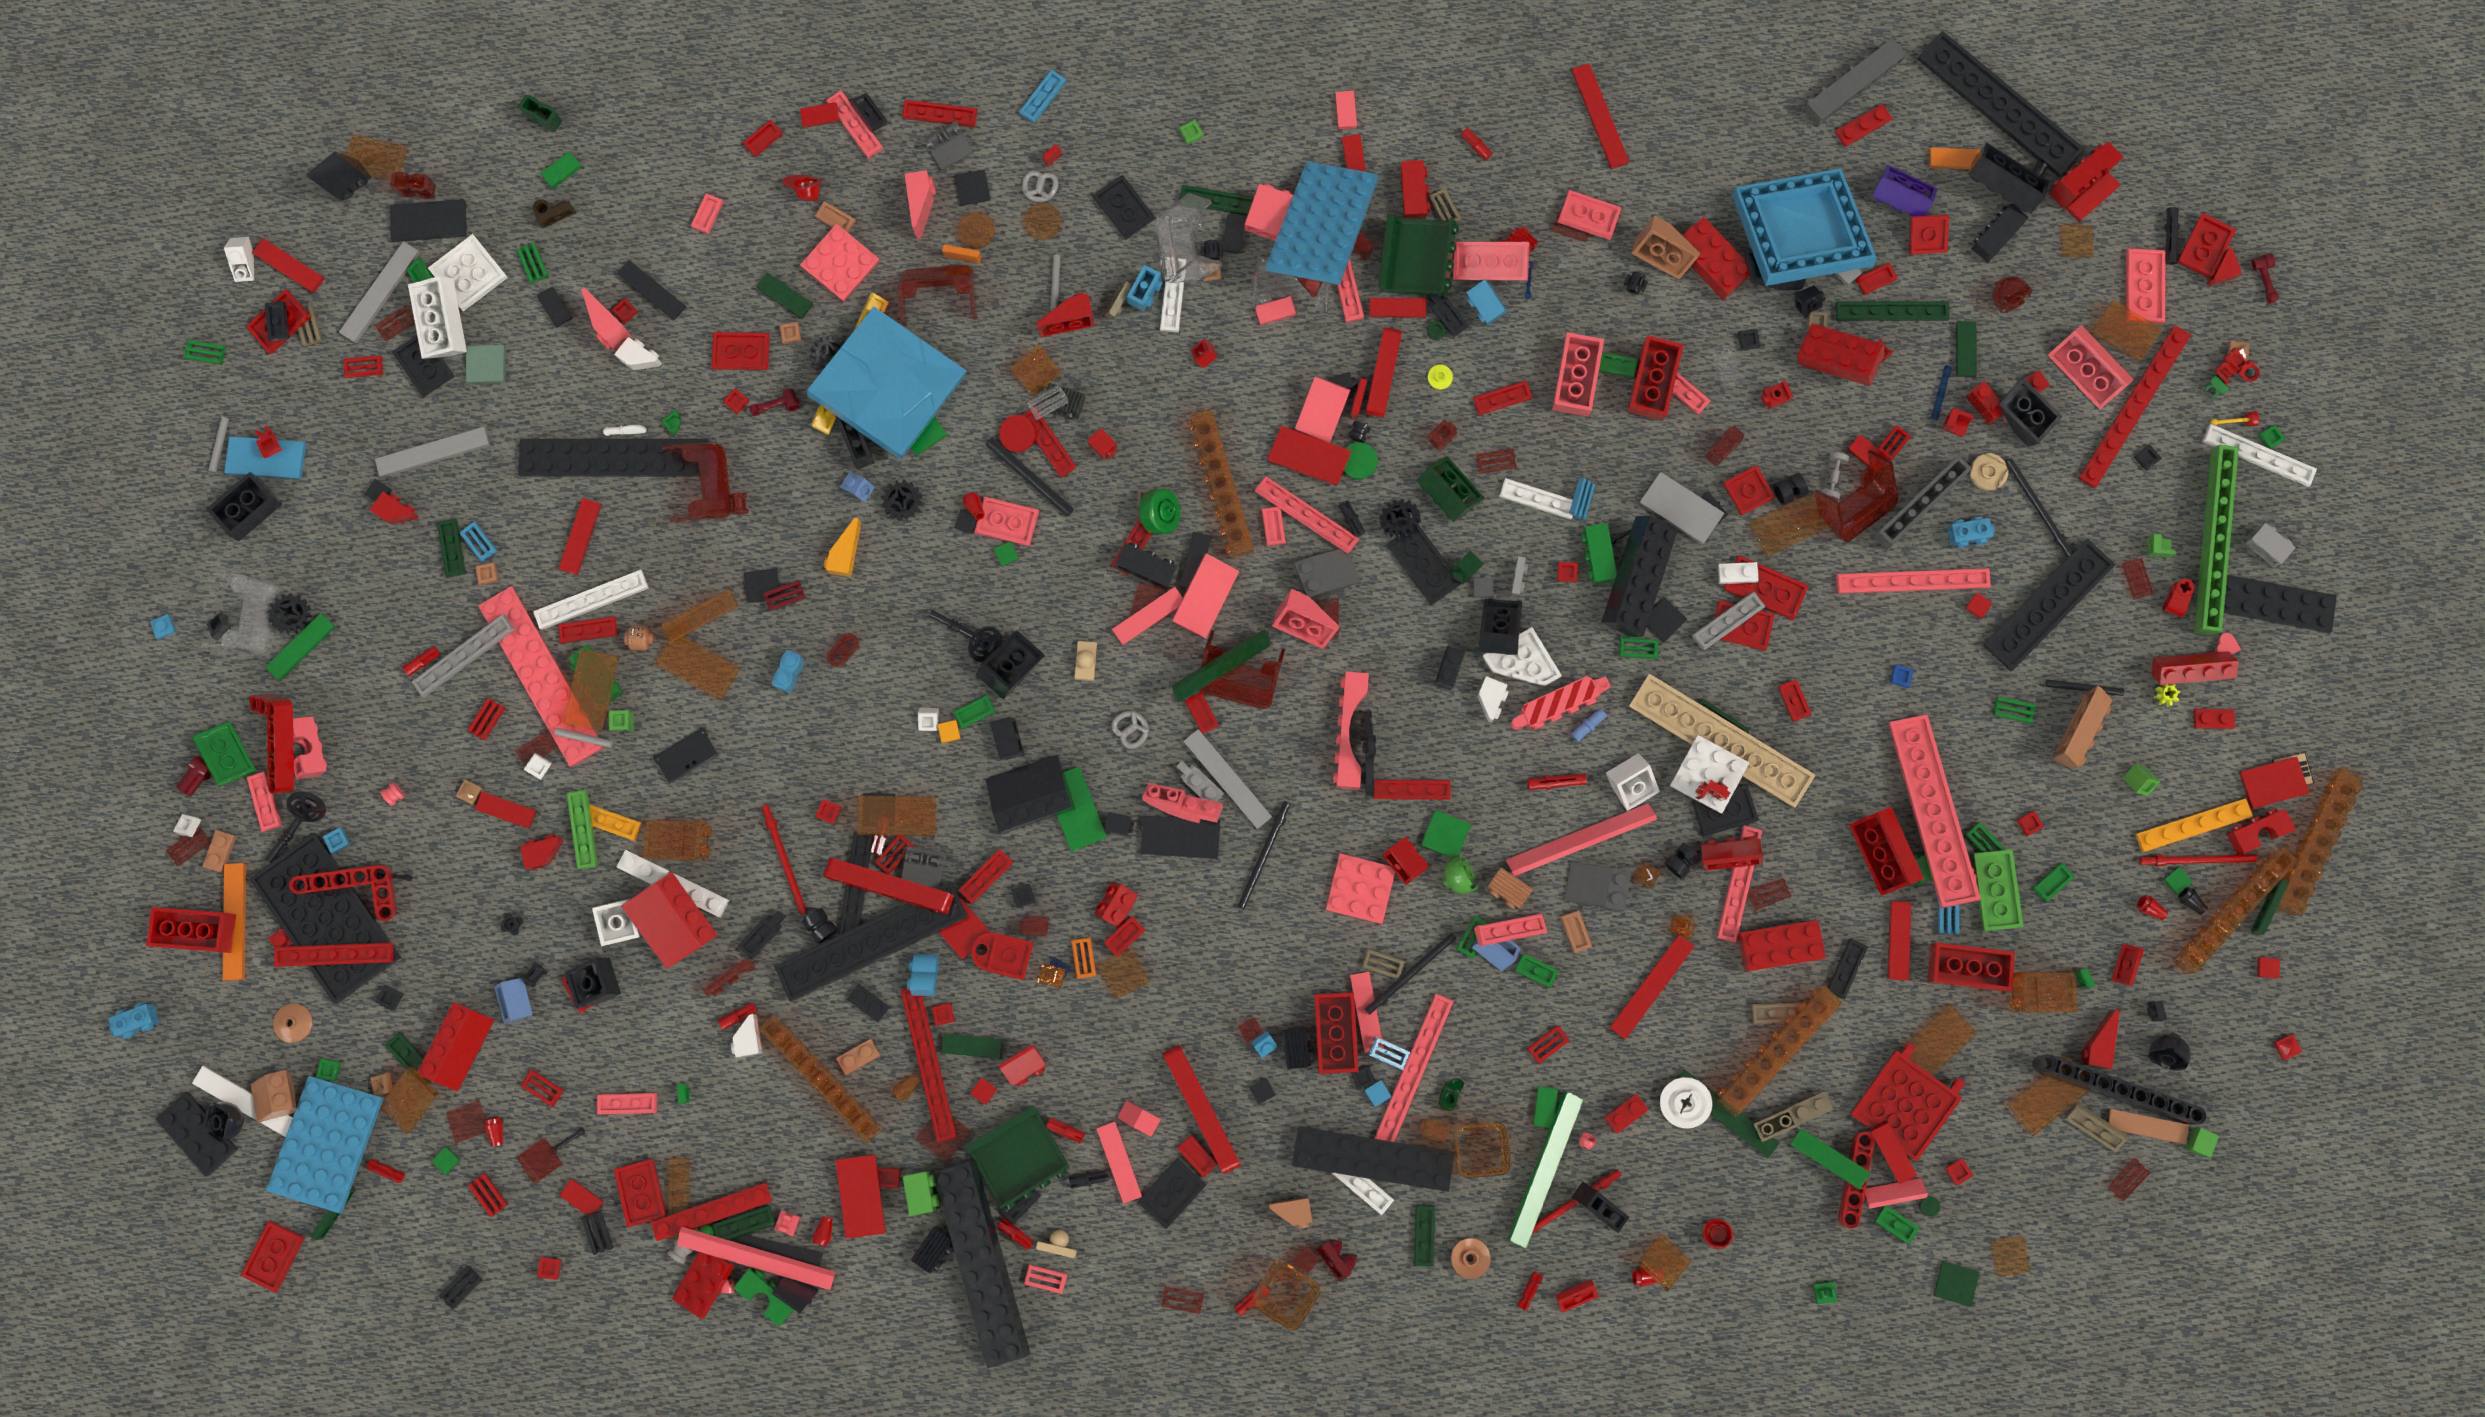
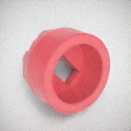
(1587, 1141)
(728, 1287)

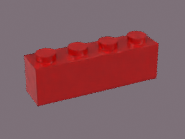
(2194, 668)

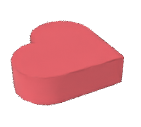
(2226, 643)

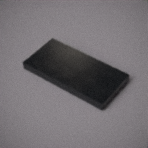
(428, 220)
(1424, 565)
(1180, 837)

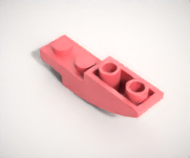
(1180, 805)

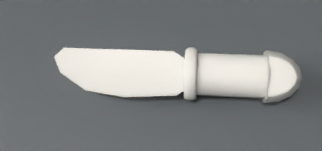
(629, 429)

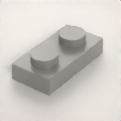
(1520, 570)

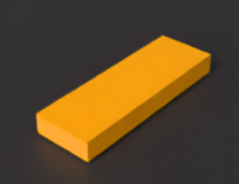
(614, 823)

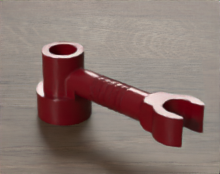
(2263, 264)
(789, 399)

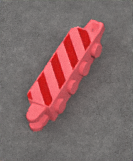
(1559, 702)

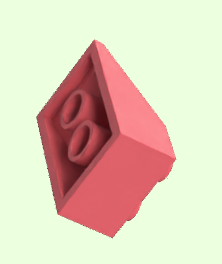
(920, 198)
(608, 328)
(1304, 619)

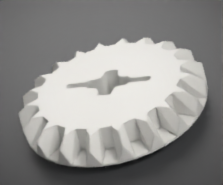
(1691, 1115)

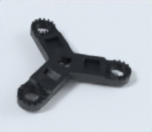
(1369, 750)

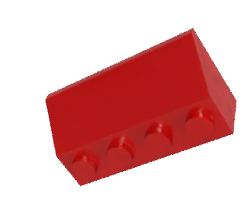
(455, 1046)

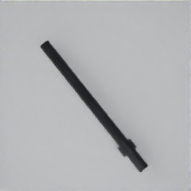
(2059, 538)
(1279, 821)
(1382, 998)

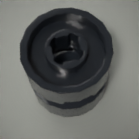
(1792, 488)
(1682, 861)
(819, 926)

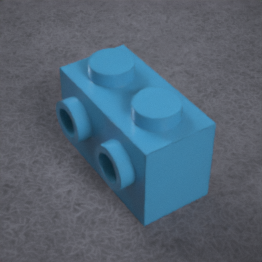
(1144, 288)
(1487, 302)

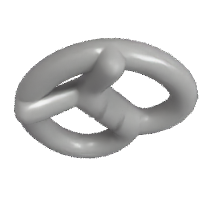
(1039, 186)
(1131, 728)

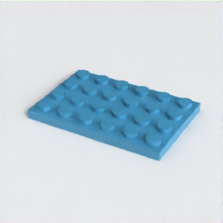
(324, 1144)

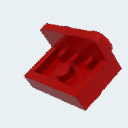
(1717, 790)
(1116, 904)

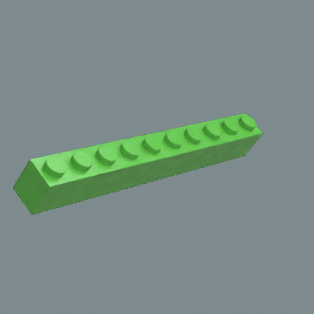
(2216, 540)

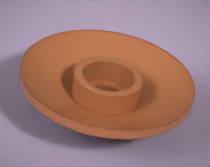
(301, 1023)
(1480, 1261)

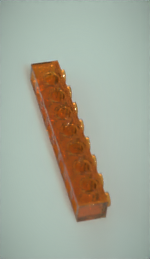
(1206, 419)
(2332, 795)
(2235, 910)
(1829, 1004)
(821, 1078)

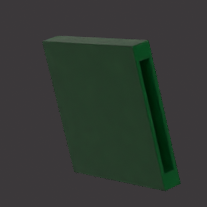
(1956, 1283)

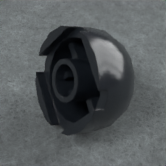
(2171, 1051)
(224, 1121)

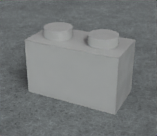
(2270, 545)

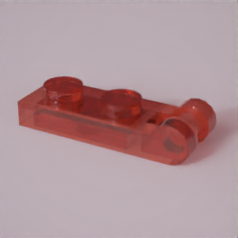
(730, 977)

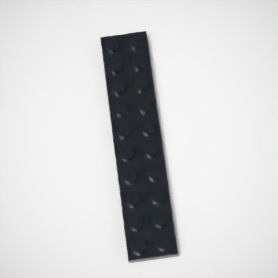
(2000, 103)
(604, 458)
(865, 945)

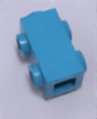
(1973, 531)
(134, 1020)

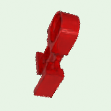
(2233, 366)

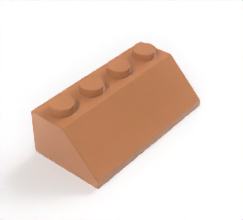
(2083, 728)

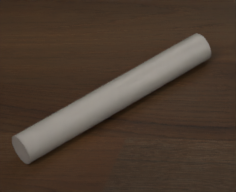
(1055, 281)
(218, 444)
(583, 737)

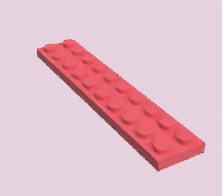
(538, 672)
(1934, 811)

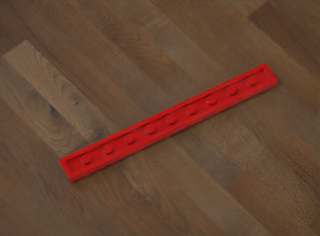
(2134, 406)

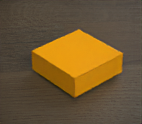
(949, 731)

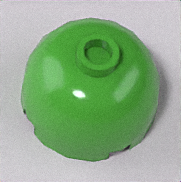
(1459, 876)

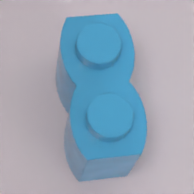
(786, 676)
(924, 974)

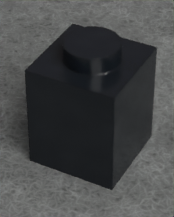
(1119, 824)

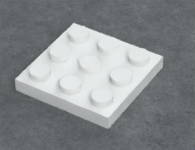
(471, 270)
(1708, 762)

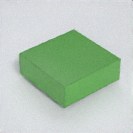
(1191, 132)

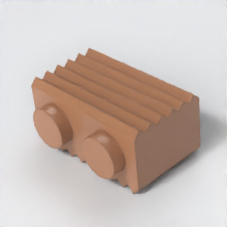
(1509, 889)

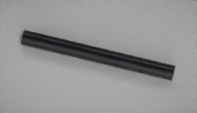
(2083, 687)

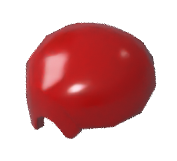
(1717, 1233)

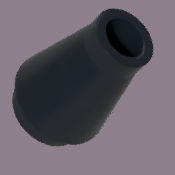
(2192, 900)

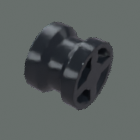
(1359, 431)

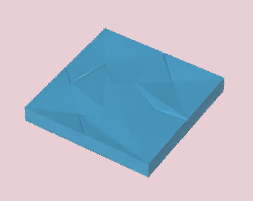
(1803, 227)
(886, 383)

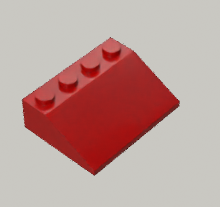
(669, 920)

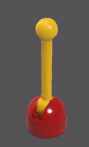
(2250, 419)

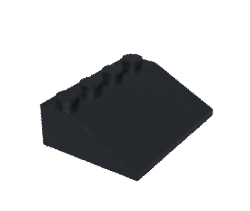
(1029, 794)

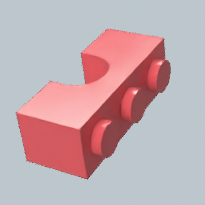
(312, 762)

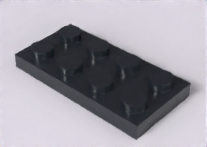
(186, 1126)

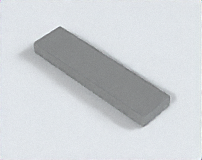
(1728, 621)

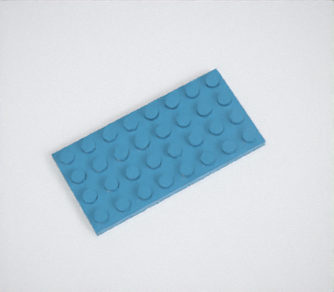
(1322, 223)

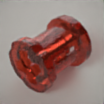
(739, 503)

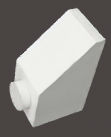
(747, 1038)

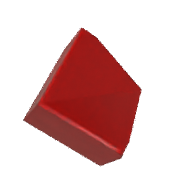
(1204, 353)

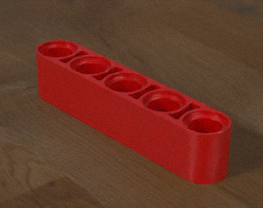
(1383, 372)
(1848, 1189)

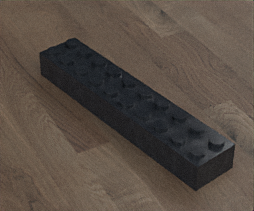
(981, 1264)

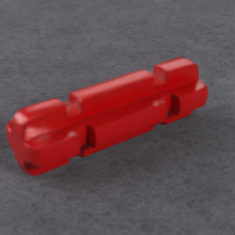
(385, 1171)
(1530, 1291)
(1247, 1302)

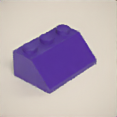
(1904, 192)

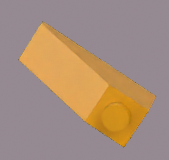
(842, 554)

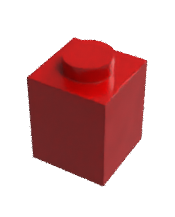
(1102, 444)

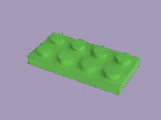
(1998, 890)

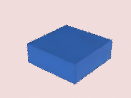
(1901, 676)

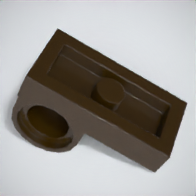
(552, 215)

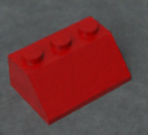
(1732, 853)

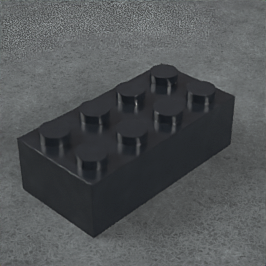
(2008, 178)

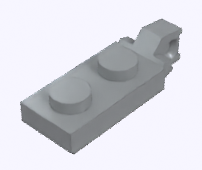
(1199, 783)

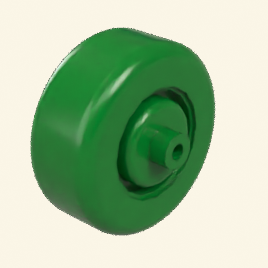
(1159, 511)

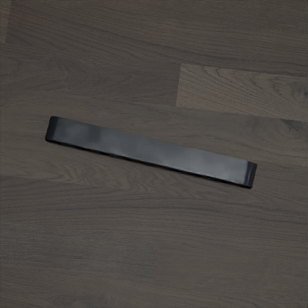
(2128, 1089)

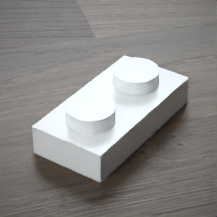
(1738, 573)

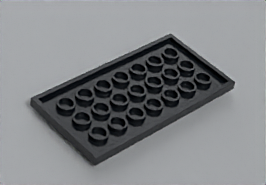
(321, 916)

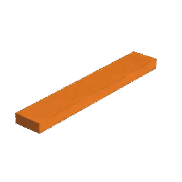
(235, 904)

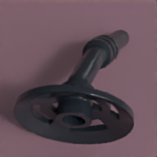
(979, 638)
(303, 815)

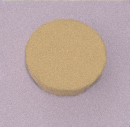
(1988, 472)

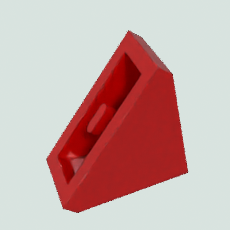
(2227, 269)

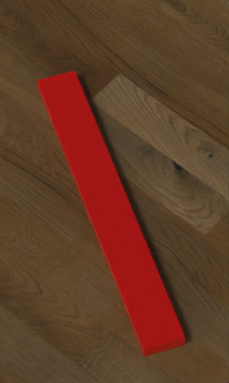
(929, 1066)

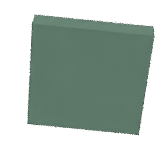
(485, 364)

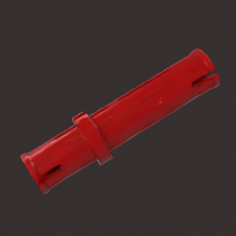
(1556, 781)

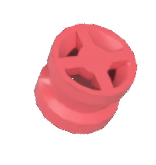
(392, 794)

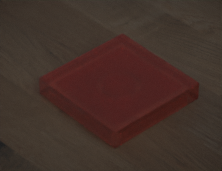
(945, 1149)

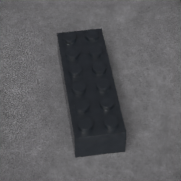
(1639, 576)

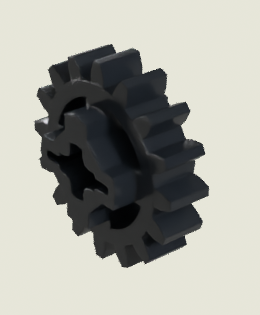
(826, 349)
(894, 502)
(1400, 518)
(297, 618)

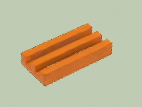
(961, 253)
(1077, 968)

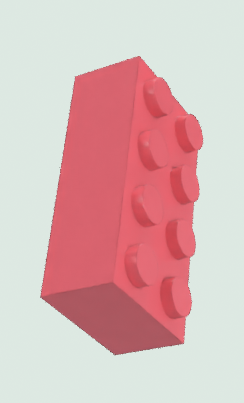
(1577, 374)

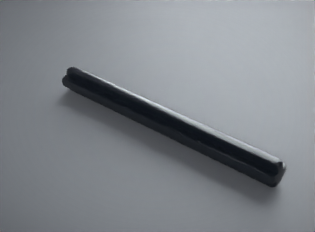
(1029, 477)

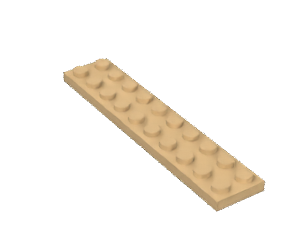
(1688, 719)

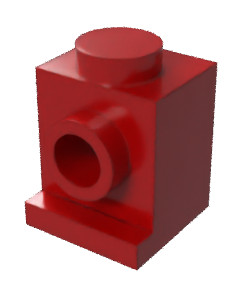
(1771, 401)

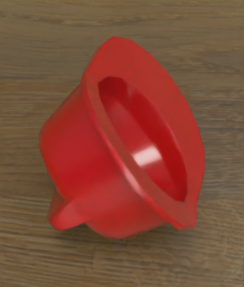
(804, 186)

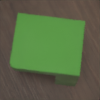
(2159, 547)
(621, 720)
(2141, 779)
(2202, 1142)

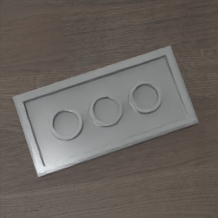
(1681, 508)

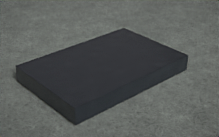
(1124, 207)
(424, 373)
(1737, 813)
(1171, 1193)

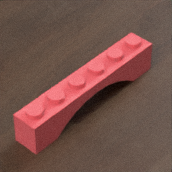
(1349, 770)

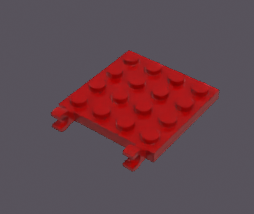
(1909, 1101)

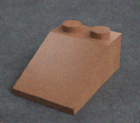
(1664, 248)

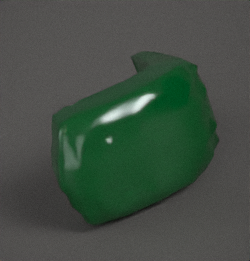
(1450, 1094)

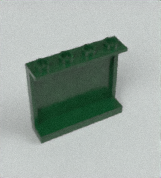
(1418, 256)
(1018, 1155)

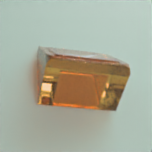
(1647, 875)
(1682, 925)
(1051, 975)

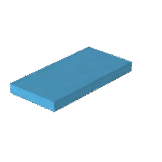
(245, 457)

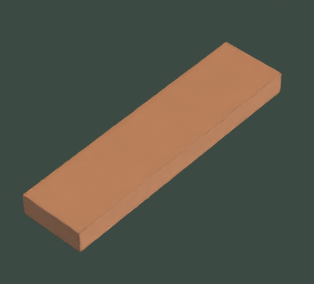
(2148, 1126)

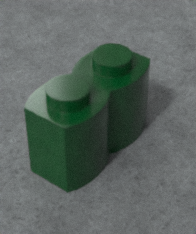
(540, 113)

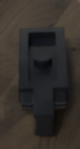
(1447, 314)
(761, 935)

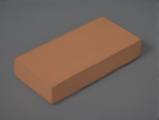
(831, 216)
(1576, 931)

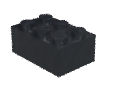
(244, 506)

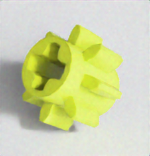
(2167, 699)

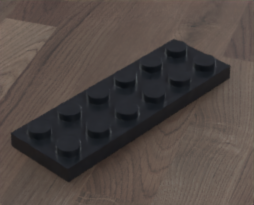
(2279, 604)

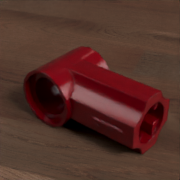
(194, 777)

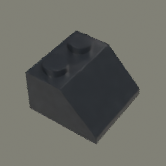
(593, 982)

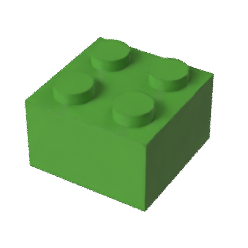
(921, 1193)

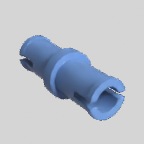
(1588, 724)

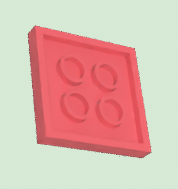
(840, 262)
(1360, 888)

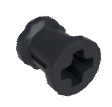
(534, 974)

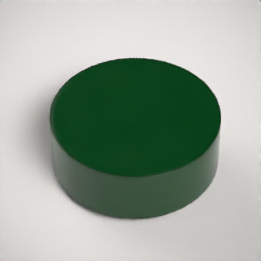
(1436, 330)
(1929, 1206)

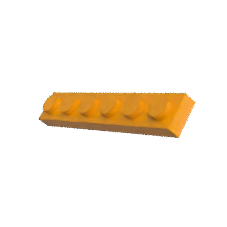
(2193, 825)

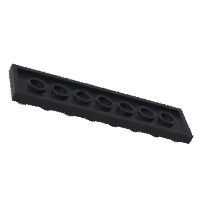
(2049, 605)
(1373, 1159)

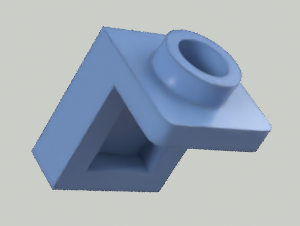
(857, 486)

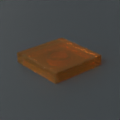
(1124, 974)
(1664, 1262)

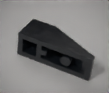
(1600, 1207)

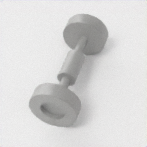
(1838, 458)

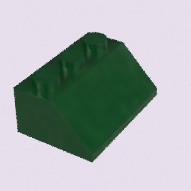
(1450, 488)

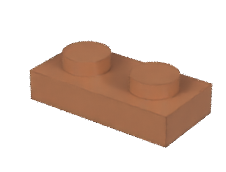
(219, 851)
(858, 1057)

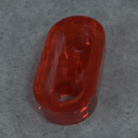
(841, 648)

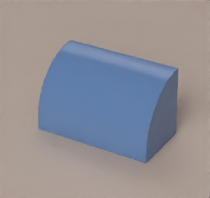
(1499, 954)
(513, 1000)

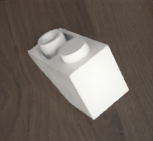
(240, 258)
(637, 357)
(1490, 696)

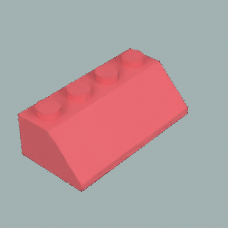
(2090, 367)

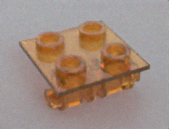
(1036, 370)

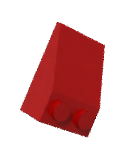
(1070, 315)

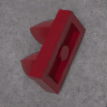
(1339, 1266)

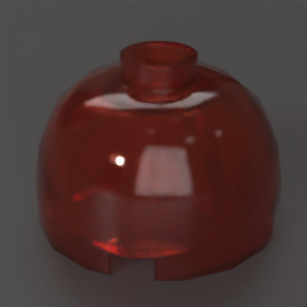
(2011, 289)

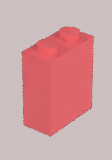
(1268, 211)

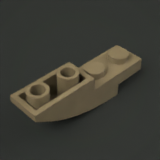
(1793, 1116)

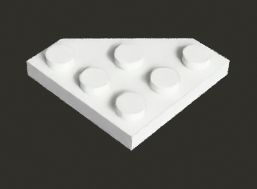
(1530, 665)

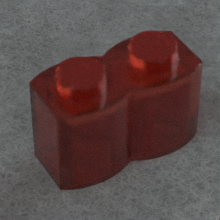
(412, 185)
(1724, 446)

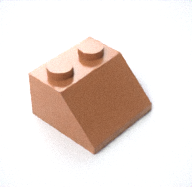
(274, 1096)
(1294, 1211)

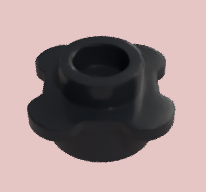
(514, 930)

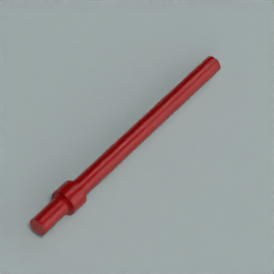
(771, 824)
(2161, 860)
(1602, 1183)

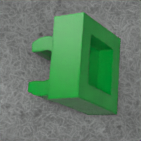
(2218, 384)
(1825, 1292)

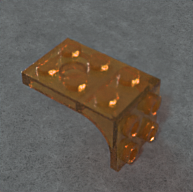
(677, 840)
(2044, 993)

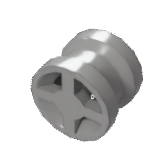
(679, 1253)

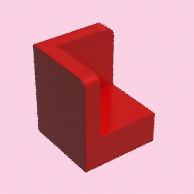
(1957, 422)

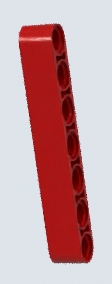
(888, 886)
(1201, 1109)

